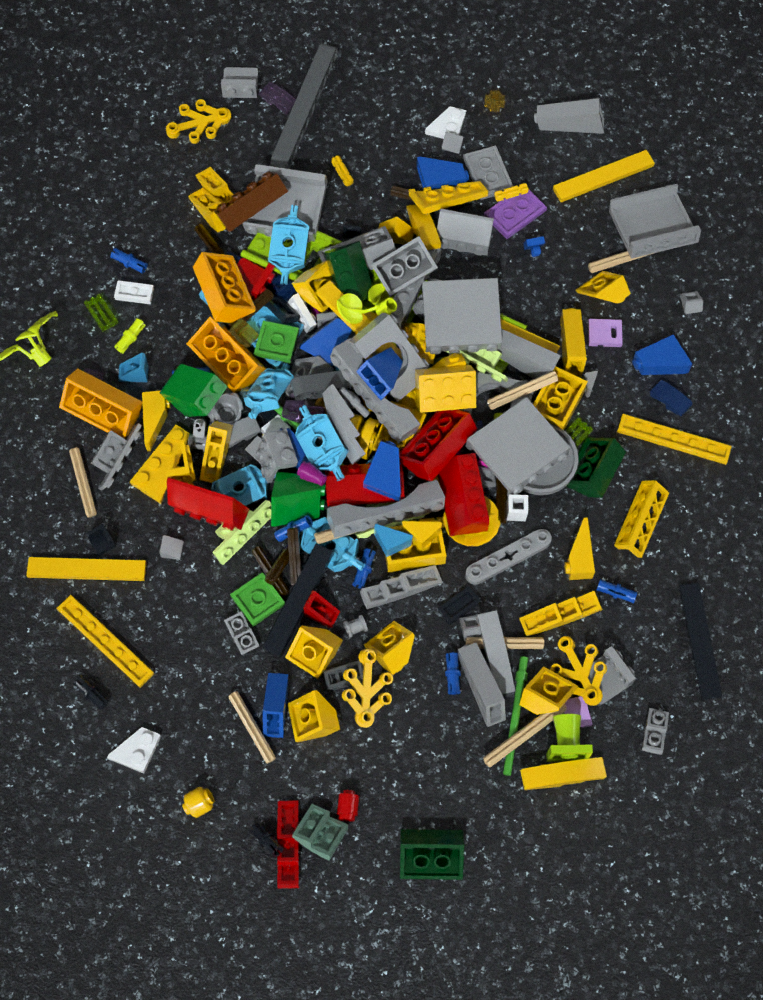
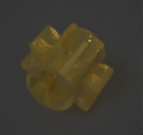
(494, 101)

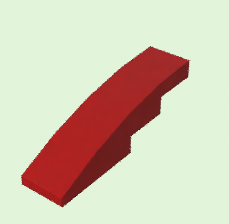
(289, 859)

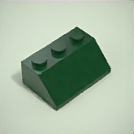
(349, 270)
(596, 466)
(431, 854)

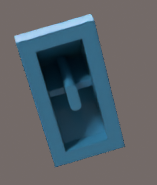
(134, 369)
(392, 540)

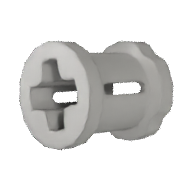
(355, 626)

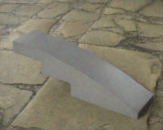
(340, 418)
(401, 587)
(496, 651)

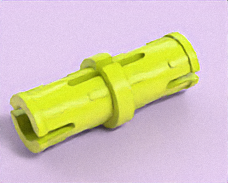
(129, 336)

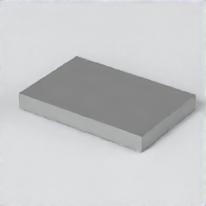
(488, 168)

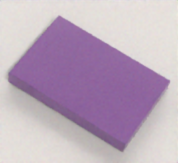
(515, 213)

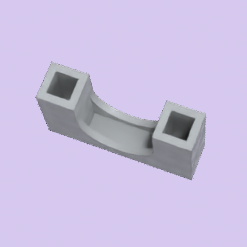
(385, 330)
(486, 383)

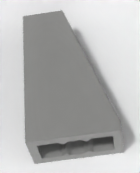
(572, 116)
(527, 356)
(482, 684)

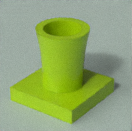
(568, 740)

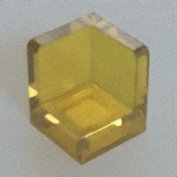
(243, 333)

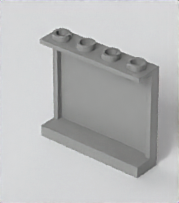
(304, 190)
(653, 221)
(462, 315)
(519, 446)

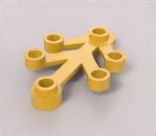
(218, 116)
(582, 673)
(366, 691)

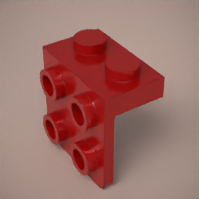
(255, 277)

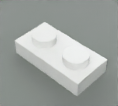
(134, 292)
(306, 318)

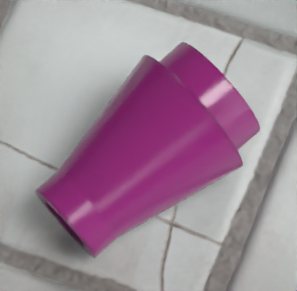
(310, 473)

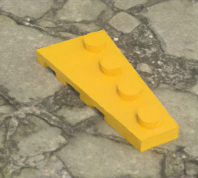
(447, 196)
(152, 475)

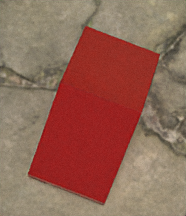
(320, 610)

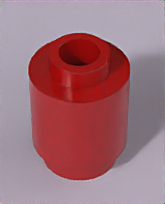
(348, 805)

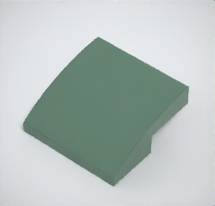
(320, 832)

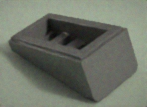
(337, 670)

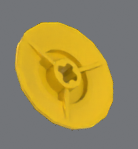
(480, 538)

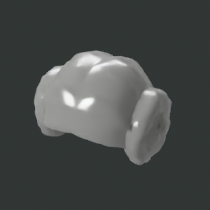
(227, 409)

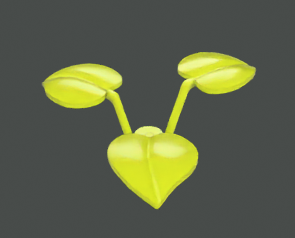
(351, 306)
(38, 352)

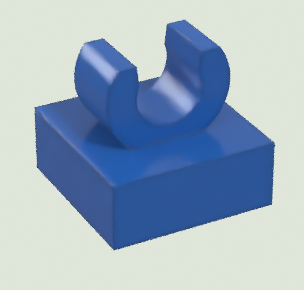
(534, 244)

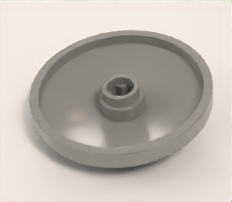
(560, 474)

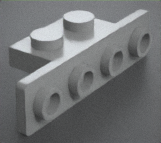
(111, 453)

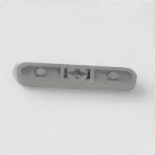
(492, 564)

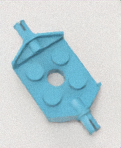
(293, 257)
(267, 390)
(331, 452)
(254, 485)
(344, 552)

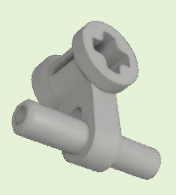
(353, 401)
(198, 436)

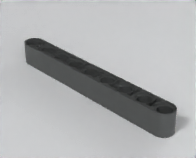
(304, 106)
(313, 385)

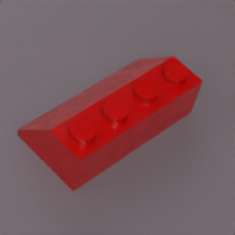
(437, 443)
(351, 489)
(464, 496)
(206, 505)

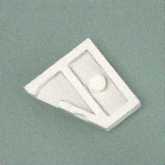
(449, 121)
(136, 750)

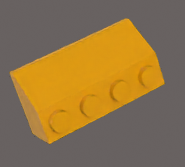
(223, 287)
(225, 355)
(99, 403)

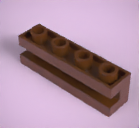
(250, 201)

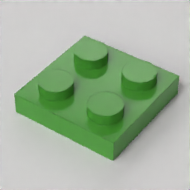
(276, 341)
(257, 599)

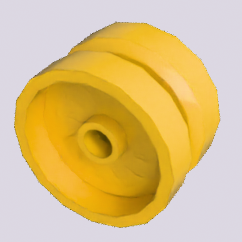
(367, 433)

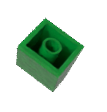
(193, 391)
(295, 498)

